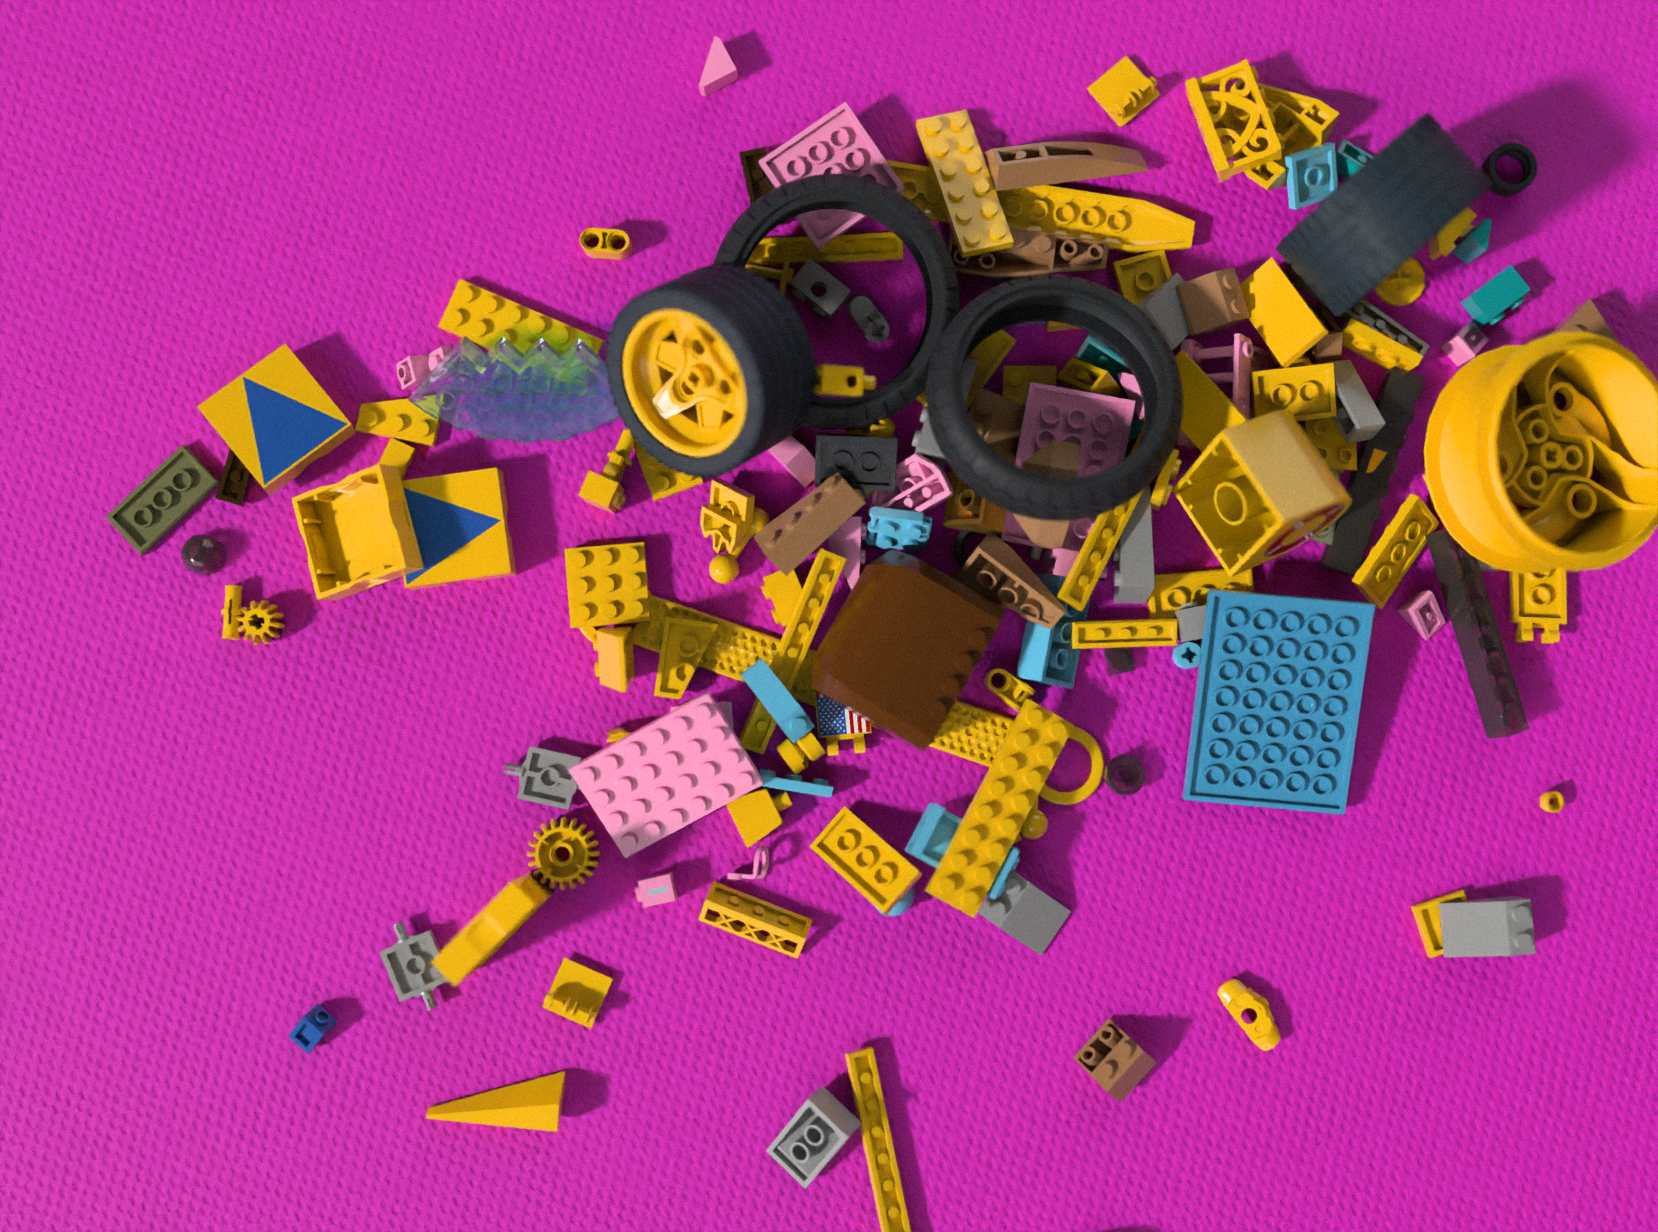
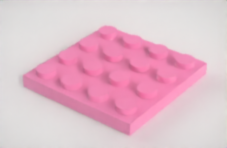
(829, 147)

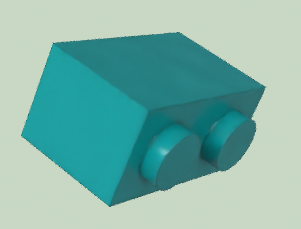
(1495, 296)

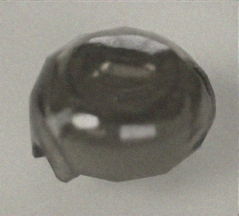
(203, 554)
(1124, 775)

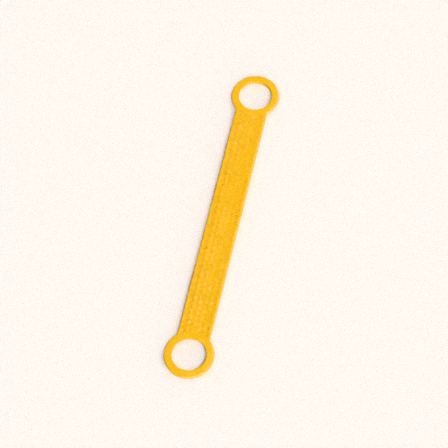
(965, 733)

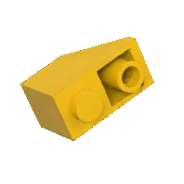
(1443, 242)
(784, 594)

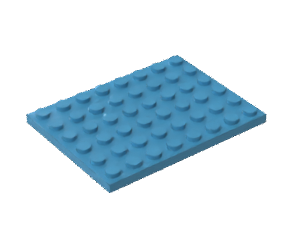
(1277, 701)

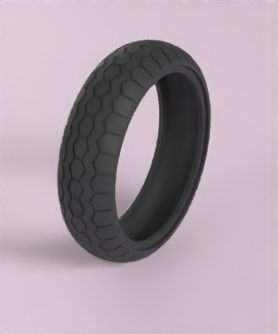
(915, 231)
(1091, 309)

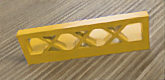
(756, 916)

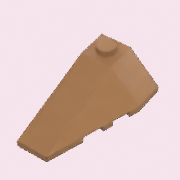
(1005, 579)

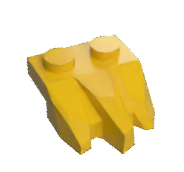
(727, 515)

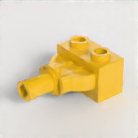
(605, 489)

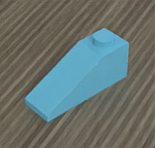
(777, 701)

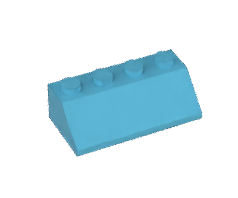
(1047, 652)

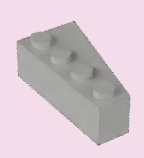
(924, 440)
(1134, 556)

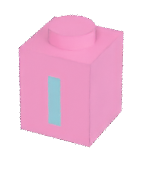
(656, 890)

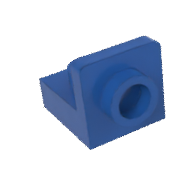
(312, 1028)

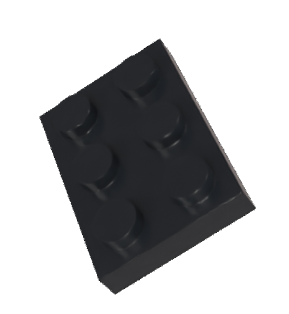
(862, 460)

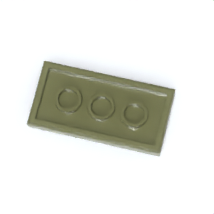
(163, 500)

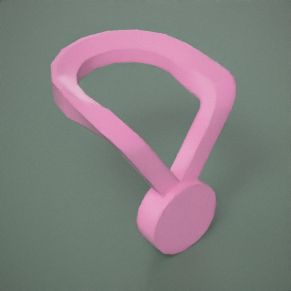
(765, 853)

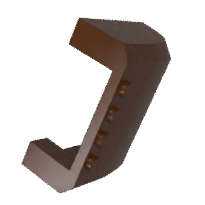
(904, 647)

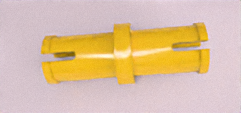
(231, 611)

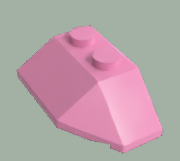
(917, 487)

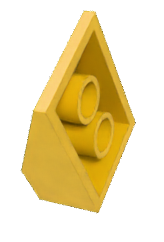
(615, 657)

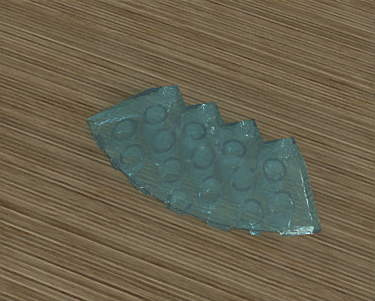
(517, 393)

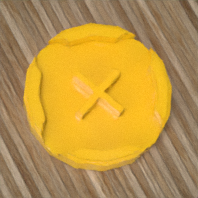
(1403, 284)

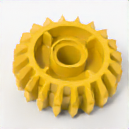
(551, 865)

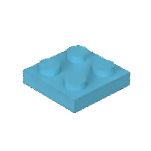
(1311, 175)

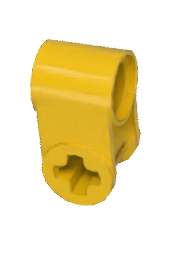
(1010, 689)

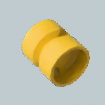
(801, 751)

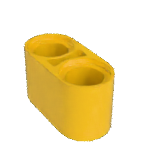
(605, 248)

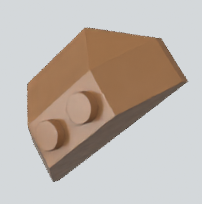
(1054, 460)

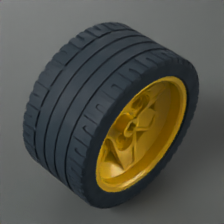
(1383, 214)
(706, 350)

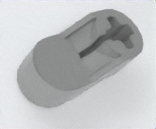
(861, 307)

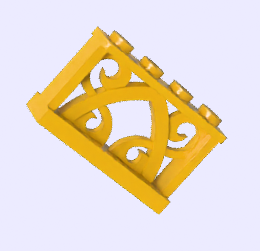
(1223, 153)

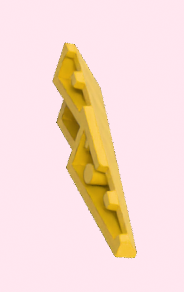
(522, 1105)

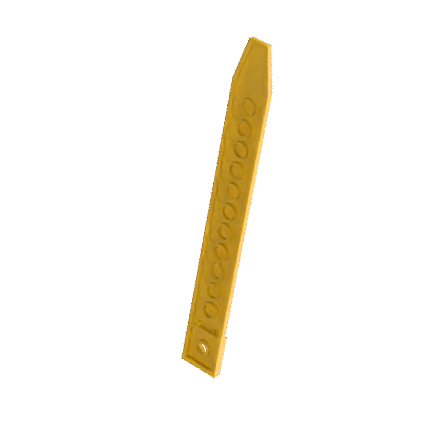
(1110, 219)

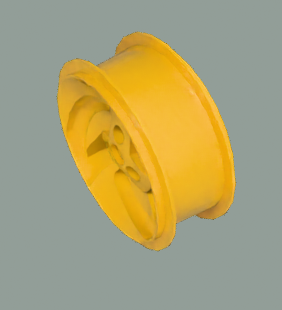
(1547, 455)

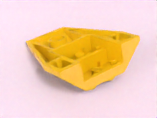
(1299, 119)

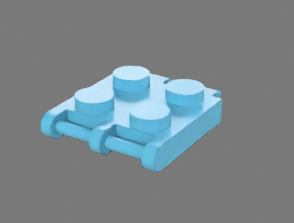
(898, 529)

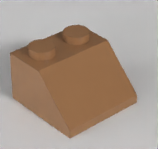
(1213, 302)
(997, 419)

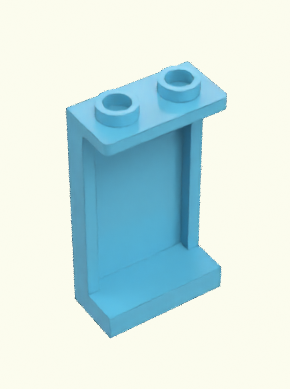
(934, 836)

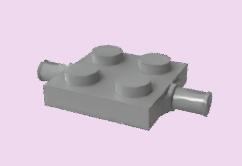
(546, 777)
(411, 966)

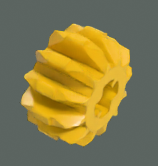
(270, 624)

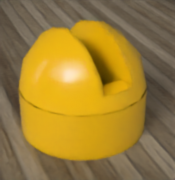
(1558, 801)

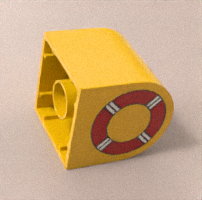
(1260, 491)

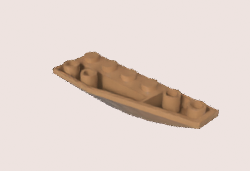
(1059, 163)
(1033, 255)

